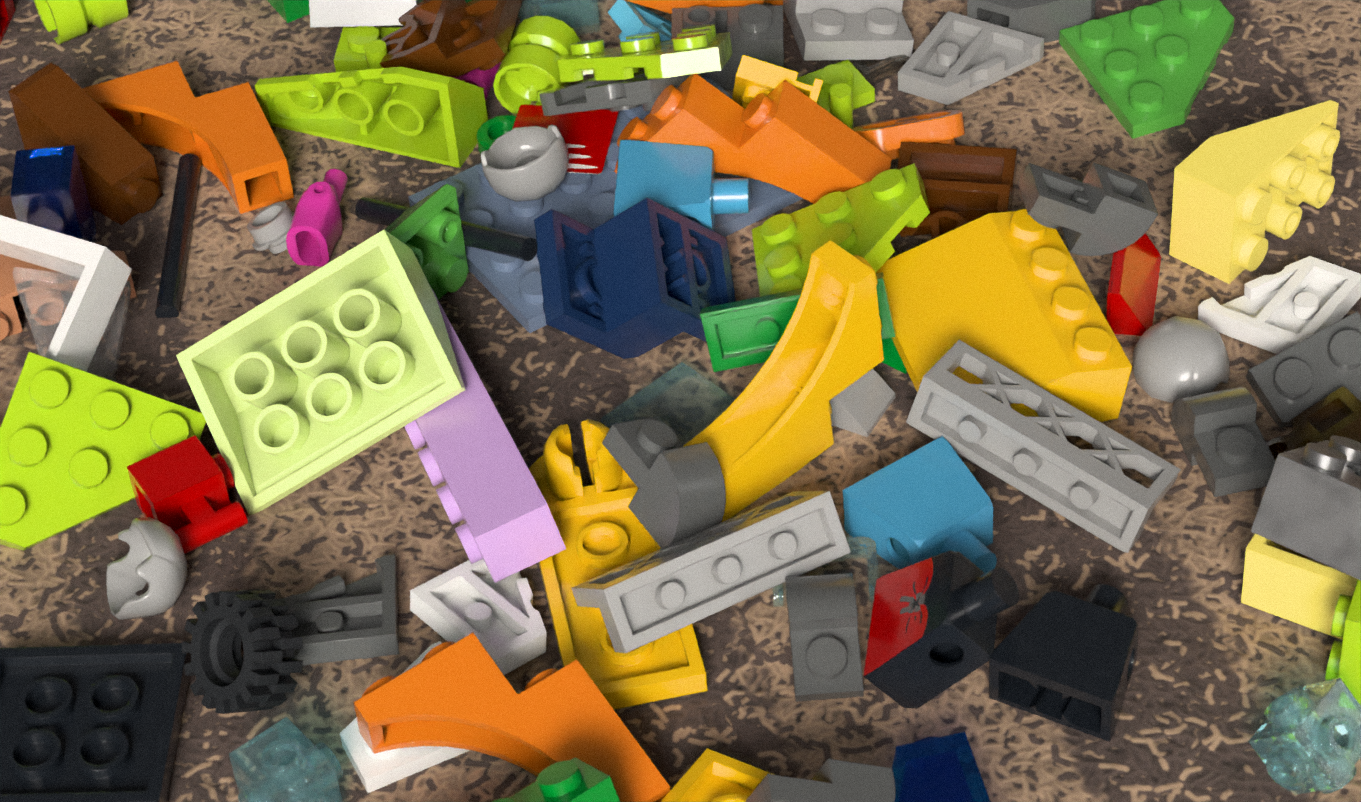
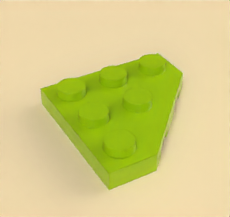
(691, 52)
(857, 220)
(71, 447)

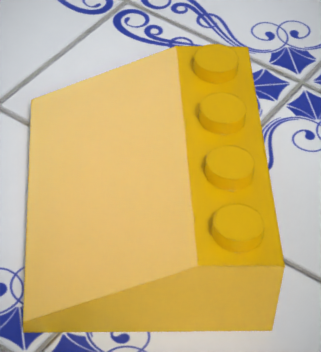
(1014, 298)

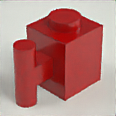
(187, 492)

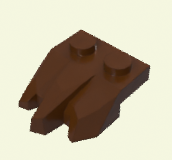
(452, 36)
(960, 183)

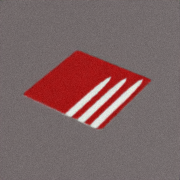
(584, 133)

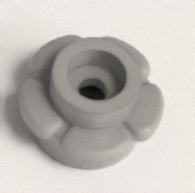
(271, 227)

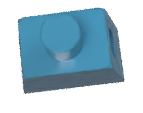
(678, 179)
(923, 509)

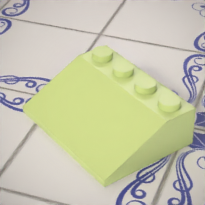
(323, 370)

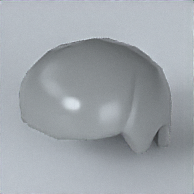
(526, 163)
(1180, 359)
(153, 559)

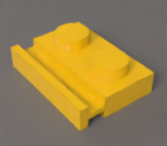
(763, 77)

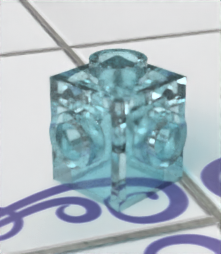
(1311, 738)
(285, 768)

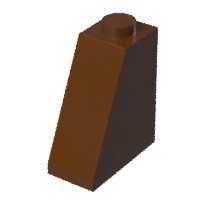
(114, 165)

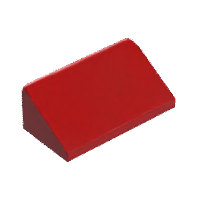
(1133, 288)

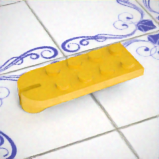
(599, 537)

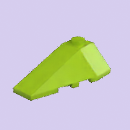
(381, 110)

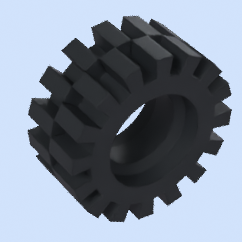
(267, 646)

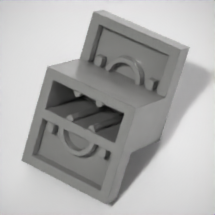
(849, 29)

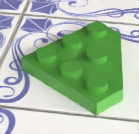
(1150, 59)

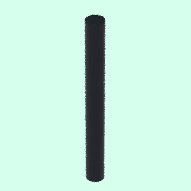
(474, 235)
(178, 237)

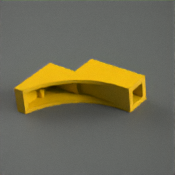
(786, 408)

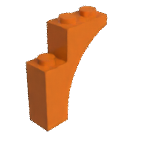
(218, 127)
(774, 140)
(468, 704)

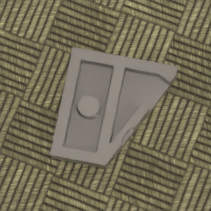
(966, 57)

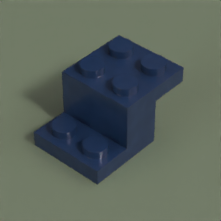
(631, 277)

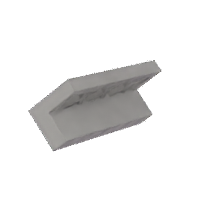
(1034, 450)
(715, 568)

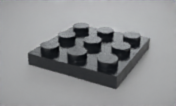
(90, 722)

